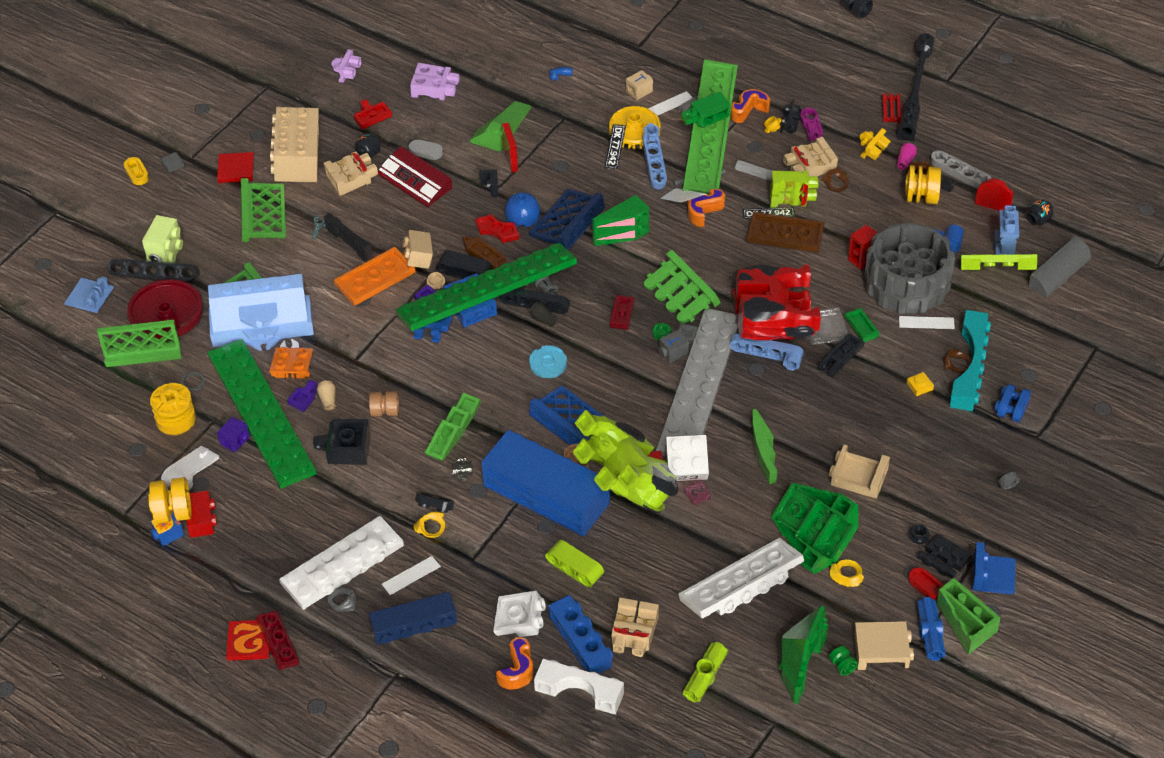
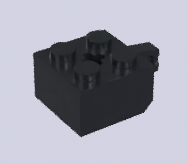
(345, 442)

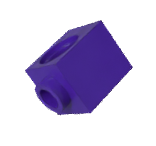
(233, 434)

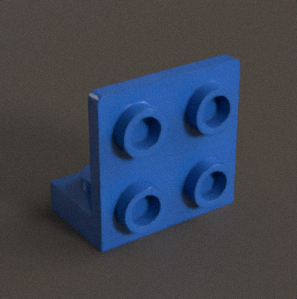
(993, 572)

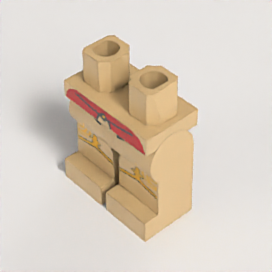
(815, 158)
(350, 172)
(631, 634)

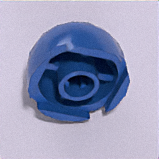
(522, 209)

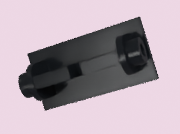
(790, 118)

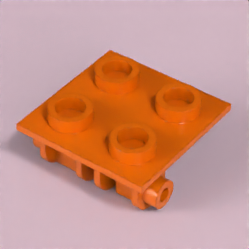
(291, 361)

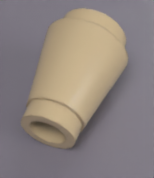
(327, 394)

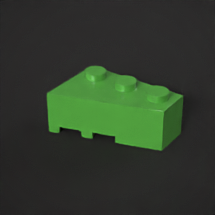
(967, 615)

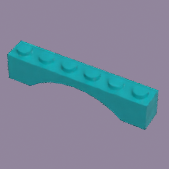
(965, 387)

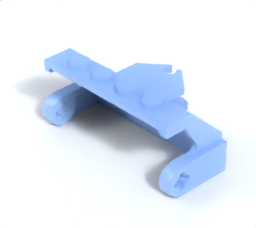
(259, 311)

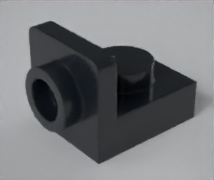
(490, 178)

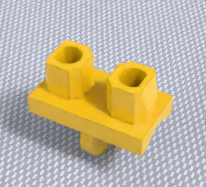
(868, 139)

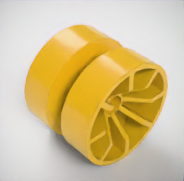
(164, 501)

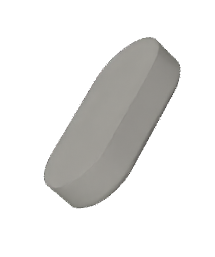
(426, 149)

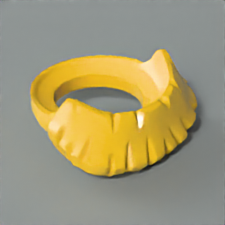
(436, 516)
(853, 581)

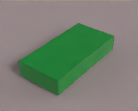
(861, 325)

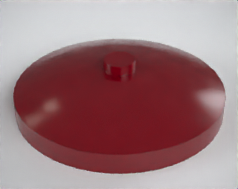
(164, 302)

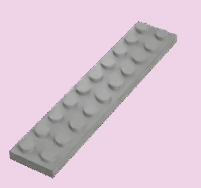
(701, 377)

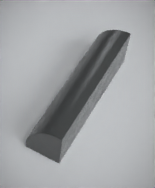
(1060, 267)

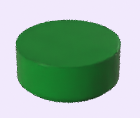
(661, 330)

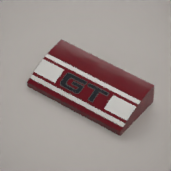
(415, 177)

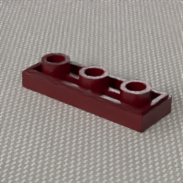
(277, 640)

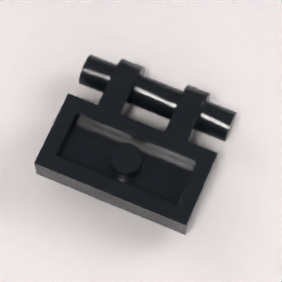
(946, 551)

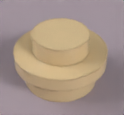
(436, 280)

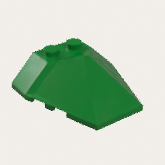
(816, 524)
(797, 649)

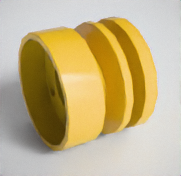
(923, 184)
(173, 408)

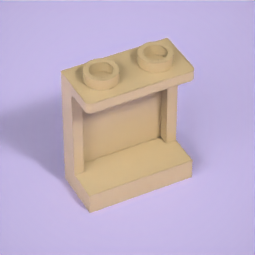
(859, 473)
(882, 643)

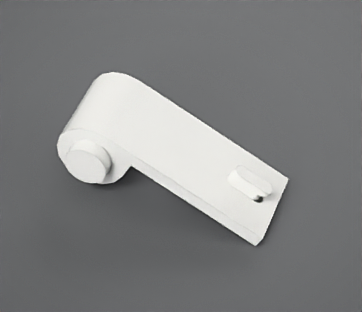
(190, 465)

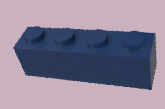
(413, 618)

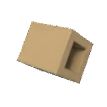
(639, 85)

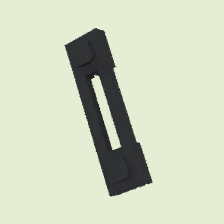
(338, 229)

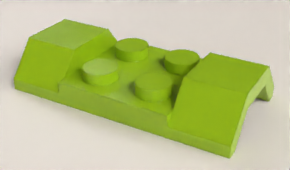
(1024, 262)

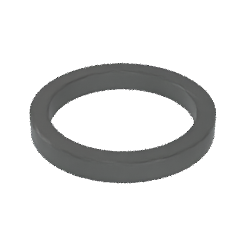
(190, 374)

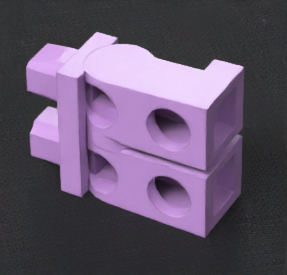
(434, 81)

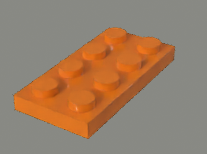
(374, 276)

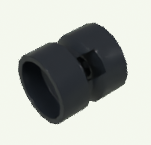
(858, 7)

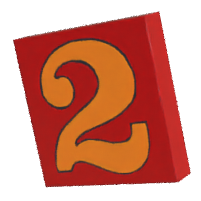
(246, 641)

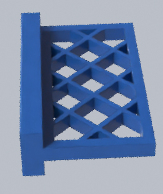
(554, 422)

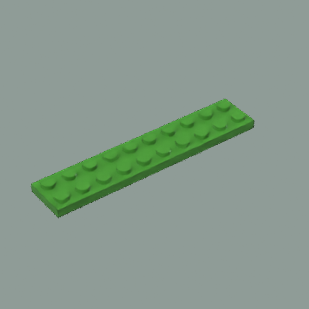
(709, 142)

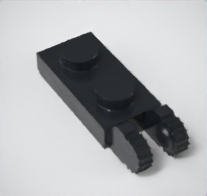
(841, 354)

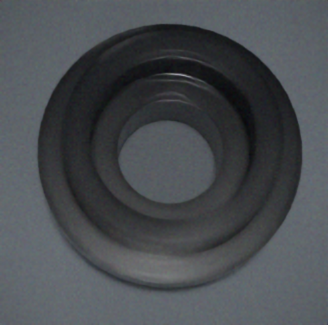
(922, 530)

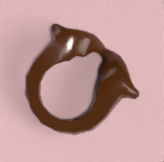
(840, 174)
(957, 354)

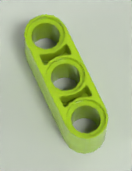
(574, 563)

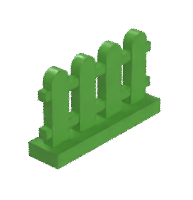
(690, 290)

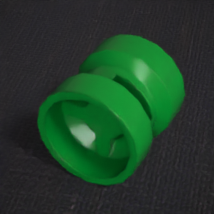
(843, 660)

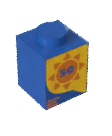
(167, 531)

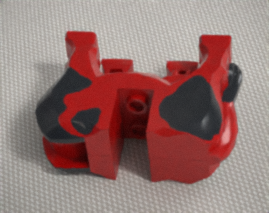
(767, 306)

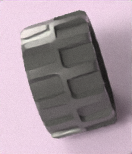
(909, 268)

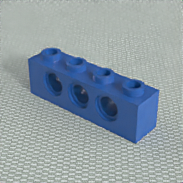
(591, 661)

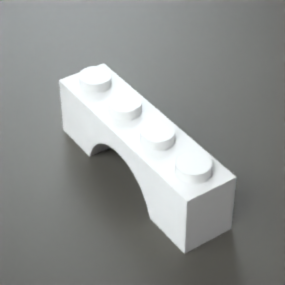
(556, 677)

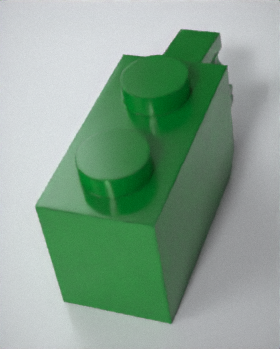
(707, 110)

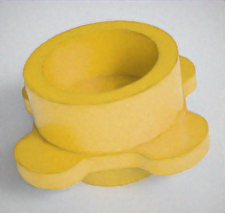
(772, 124)

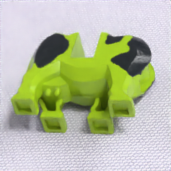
(625, 462)

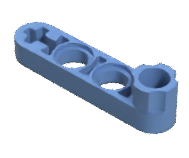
(651, 133)
(790, 359)

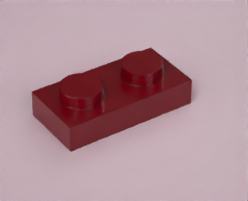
(622, 312)

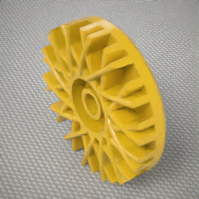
(635, 120)

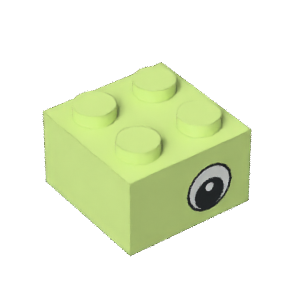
(162, 240)

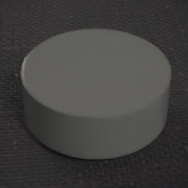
(1008, 480)

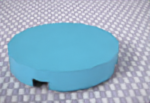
(548, 362)

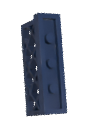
(578, 223)

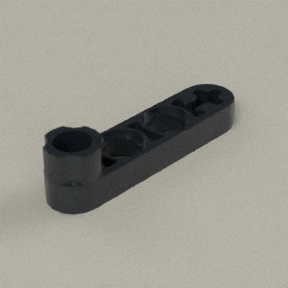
(560, 303)

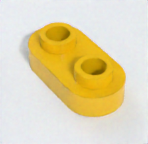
(136, 171)

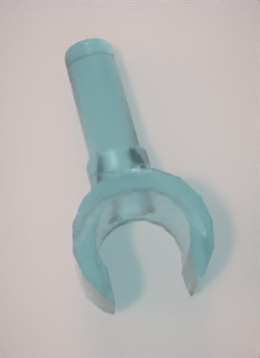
(317, 227)

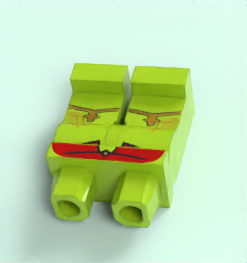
(792, 188)

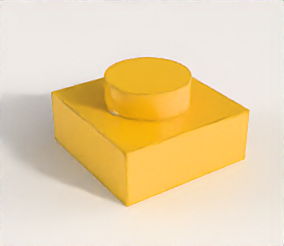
(920, 384)

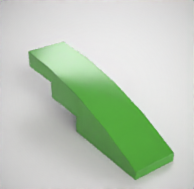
(453, 427)
(763, 447)

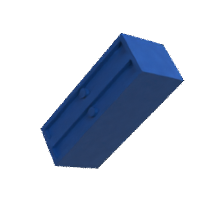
(544, 482)

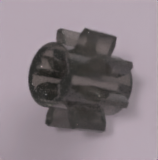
(462, 469)

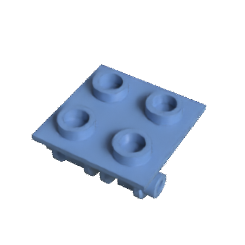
(89, 294)

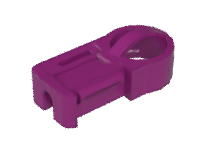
(812, 126)

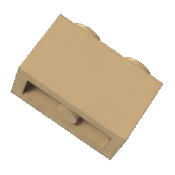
(418, 249)

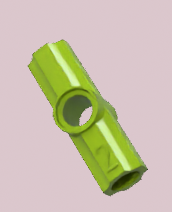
(700, 681)

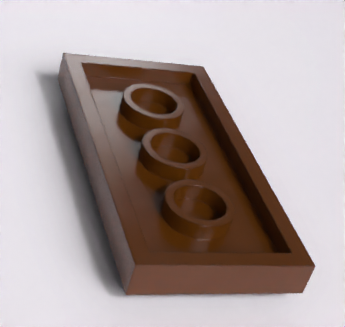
(785, 232)

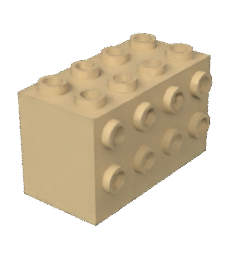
(295, 144)

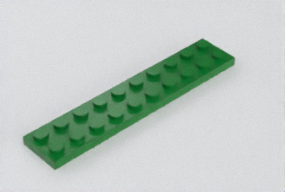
(485, 286)
(262, 414)

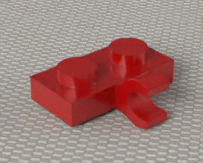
(370, 114)

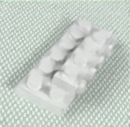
(341, 562)
(742, 579)

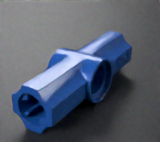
(931, 629)

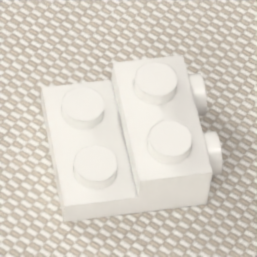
(519, 614)

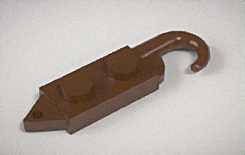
(481, 249)

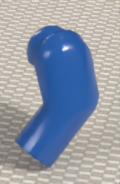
(563, 71)

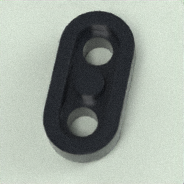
(441, 503)

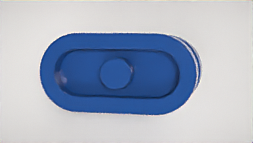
(1004, 405)

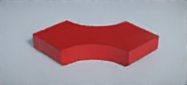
(491, 226)

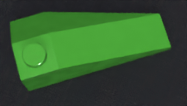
(491, 134)

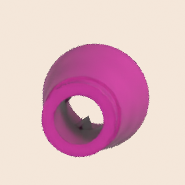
(906, 155)

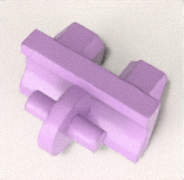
(345, 65)

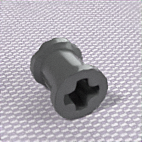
(546, 286)

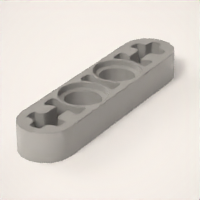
(944, 160)

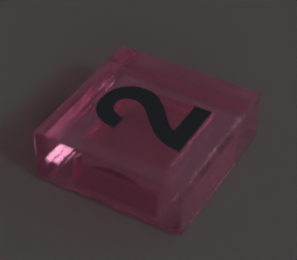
(697, 493)

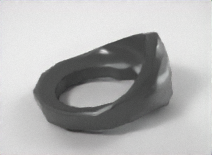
(348, 605)

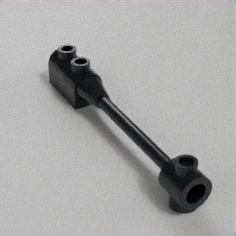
(911, 109)

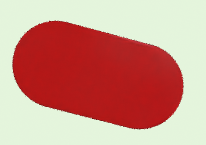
(925, 582)

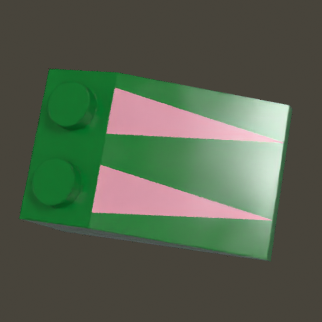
(621, 223)

